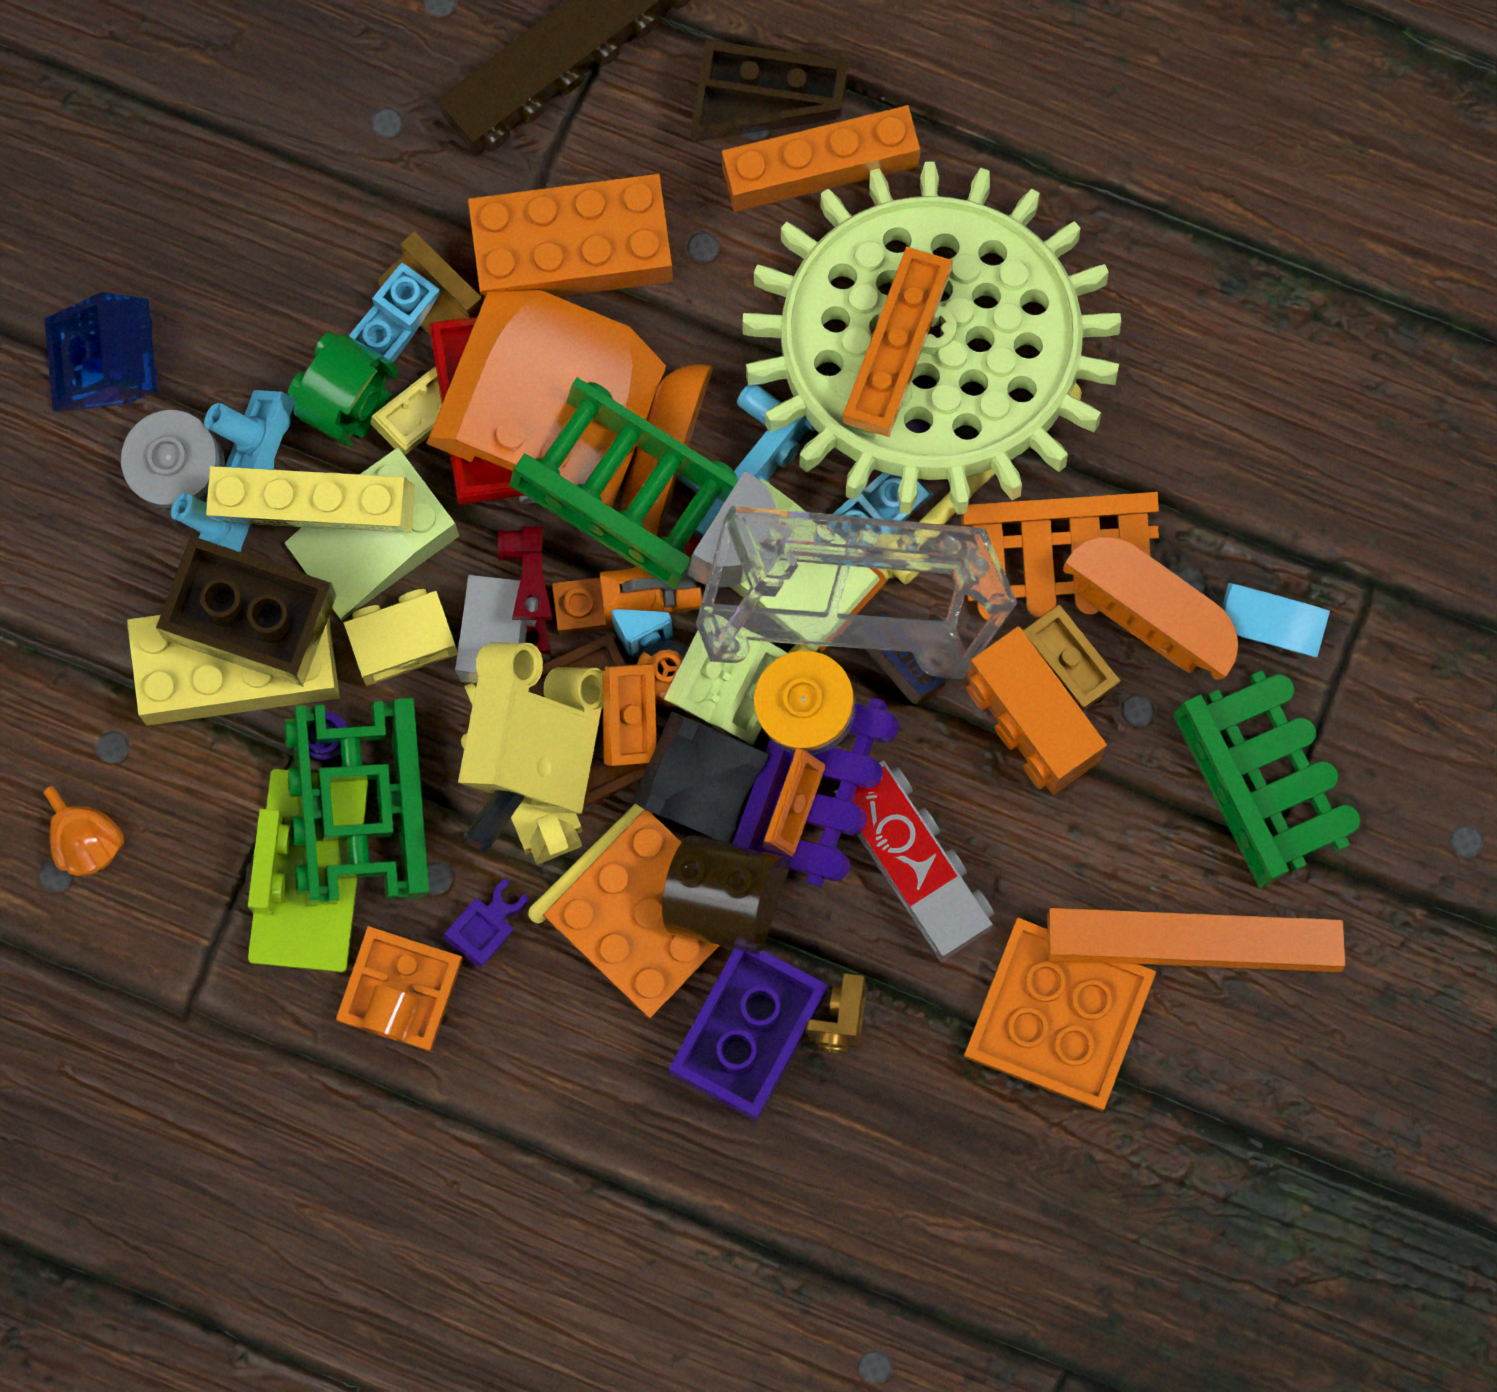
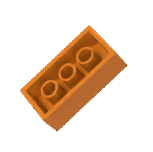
(572, 238)

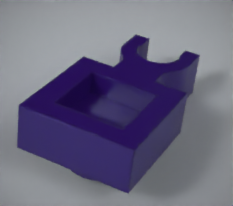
(482, 928)

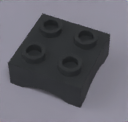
(699, 777)

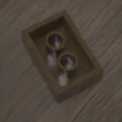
(246, 610)

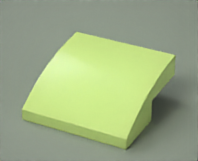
(722, 691)

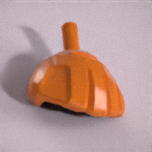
(81, 837)

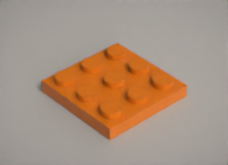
(618, 920)
(1058, 1019)

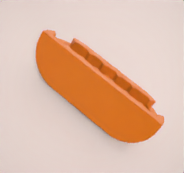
(675, 413)
(1154, 605)

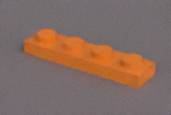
(897, 341)

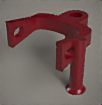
(527, 546)

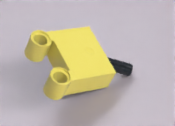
(525, 743)

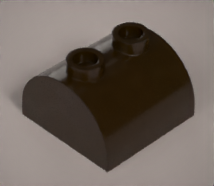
(723, 893)

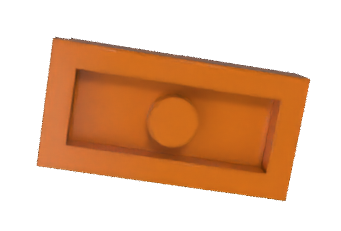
(629, 714)

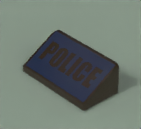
(906, 673)

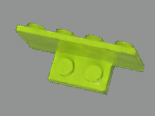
(282, 926)

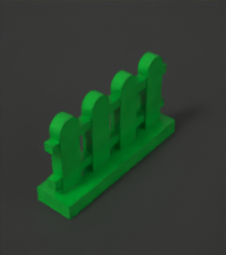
(1246, 811)

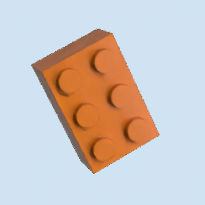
(1034, 712)

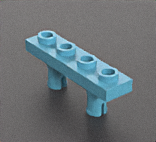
(255, 447)
(767, 455)

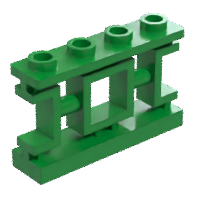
(396, 799)

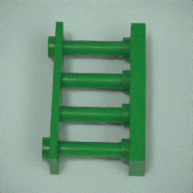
(583, 505)

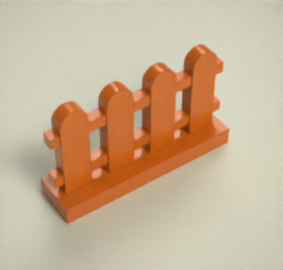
(1038, 540)

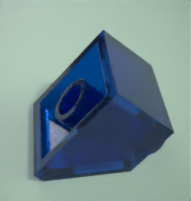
(101, 352)

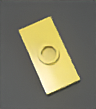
(411, 414)

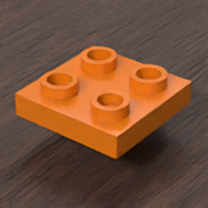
(399, 989)

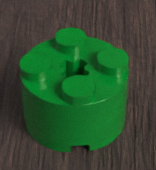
(342, 387)

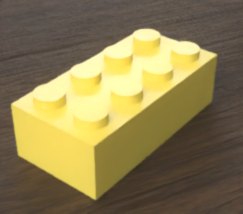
(188, 684)

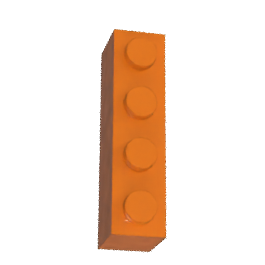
(820, 158)

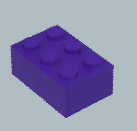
(748, 1031)

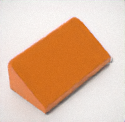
(794, 804)

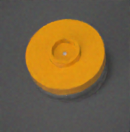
(805, 702)

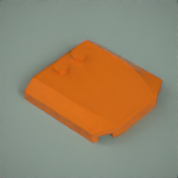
(519, 374)

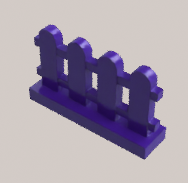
(834, 814)

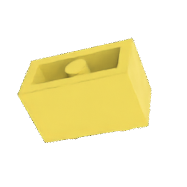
(400, 636)

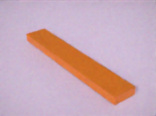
(1195, 940)

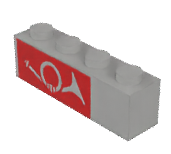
(918, 868)

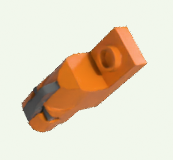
(589, 602)

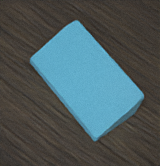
(641, 629)

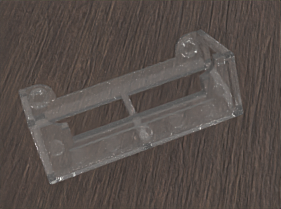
(775, 540)

